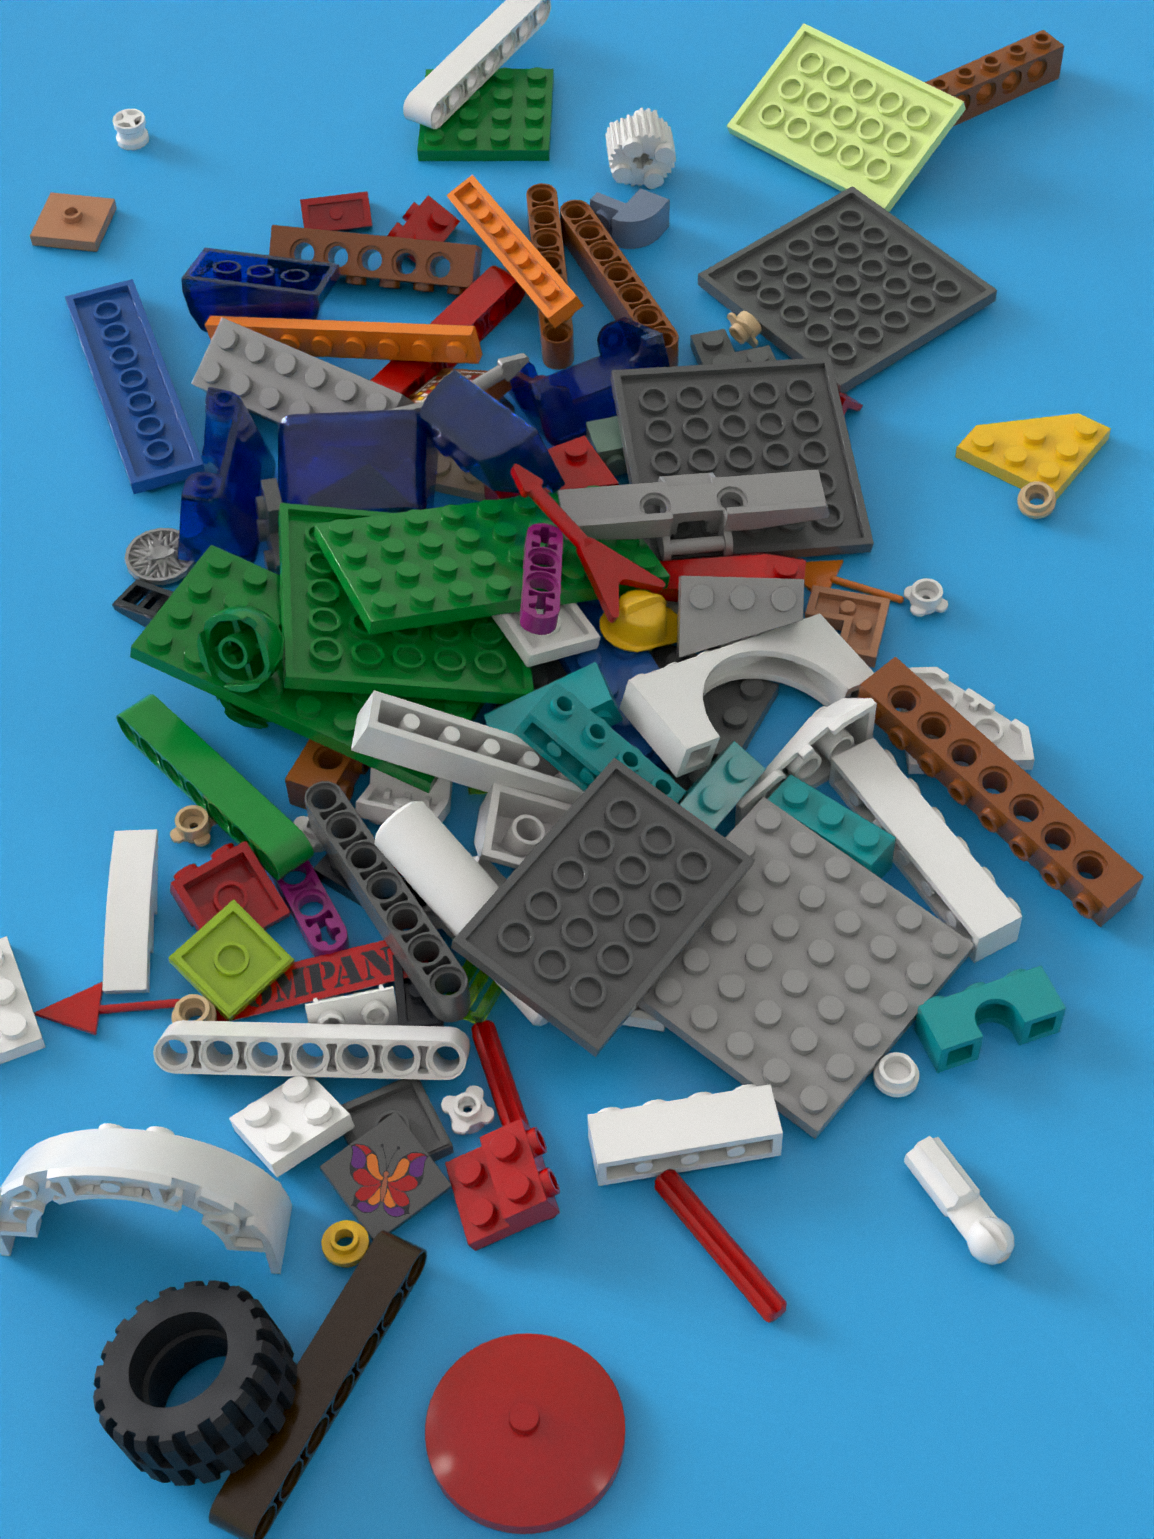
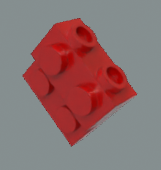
(229, 876)
(503, 1184)

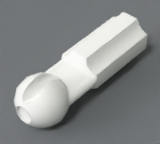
(960, 1200)

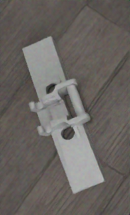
(764, 502)

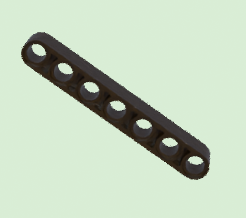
(324, 1381)

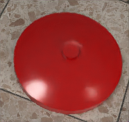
(525, 1433)

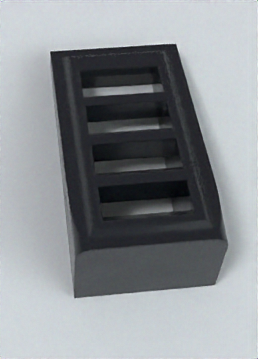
(147, 608)

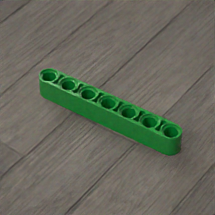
(215, 786)

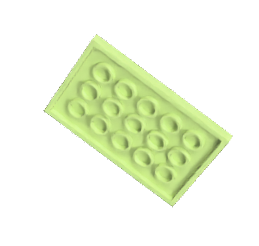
(846, 117)

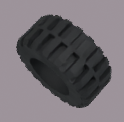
(225, 1420)

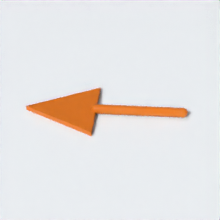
(825, 574)

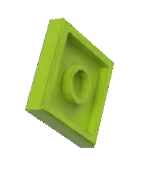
(231, 960)

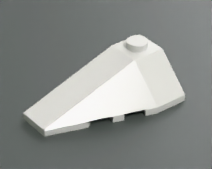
(810, 750)
(514, 823)

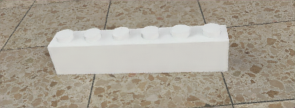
(454, 749)
(926, 849)

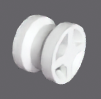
(130, 129)

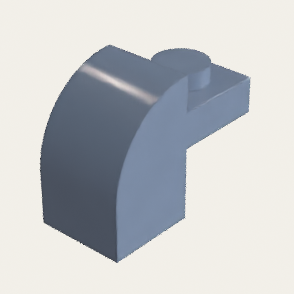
(634, 222)

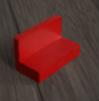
(337, 212)

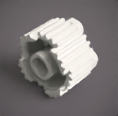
(640, 149)

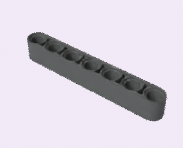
(334, 819)

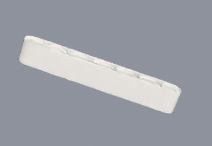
(474, 61)
(294, 1061)

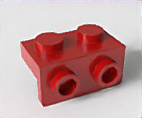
(425, 222)

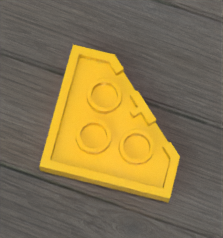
(1035, 449)

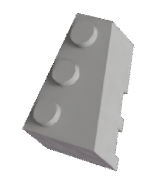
(733, 608)

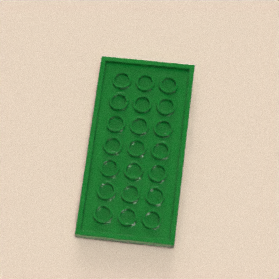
(452, 562)
(325, 717)

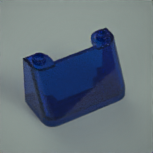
(583, 393)
(357, 460)
(222, 505)

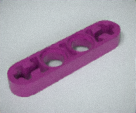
(541, 577)
(313, 891)

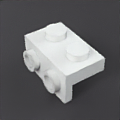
(389, 794)

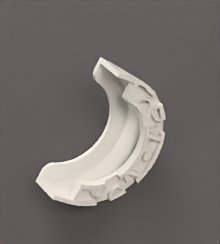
(152, 1168)

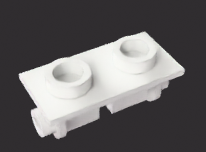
(360, 1008)

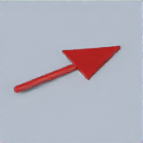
(83, 1009)

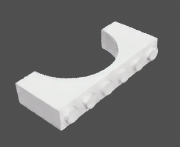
(669, 701)

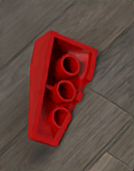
(743, 565)

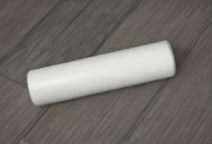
(440, 872)

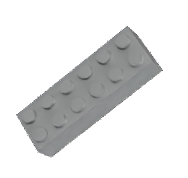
(284, 380)

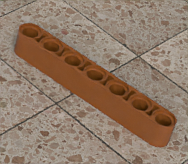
(546, 236)
(612, 273)

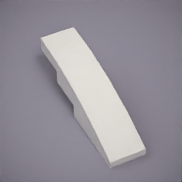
(130, 912)

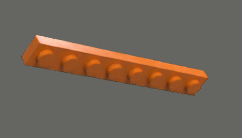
(515, 251)
(367, 339)

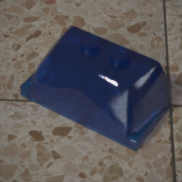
(256, 286)
(485, 436)

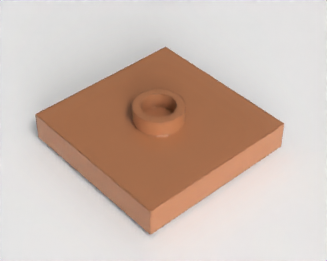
(73, 222)

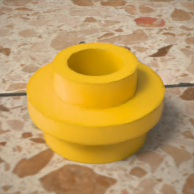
(347, 1255)

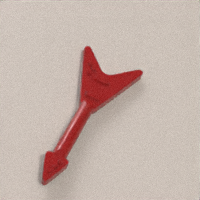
(602, 565)

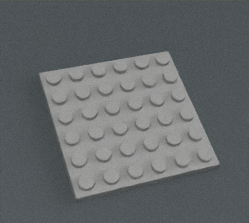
(804, 970)

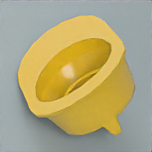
(642, 622)

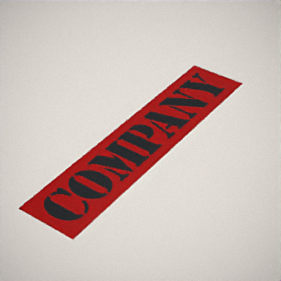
(325, 977)

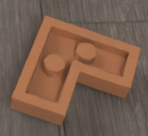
(856, 615)

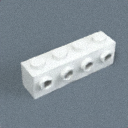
(684, 1134)

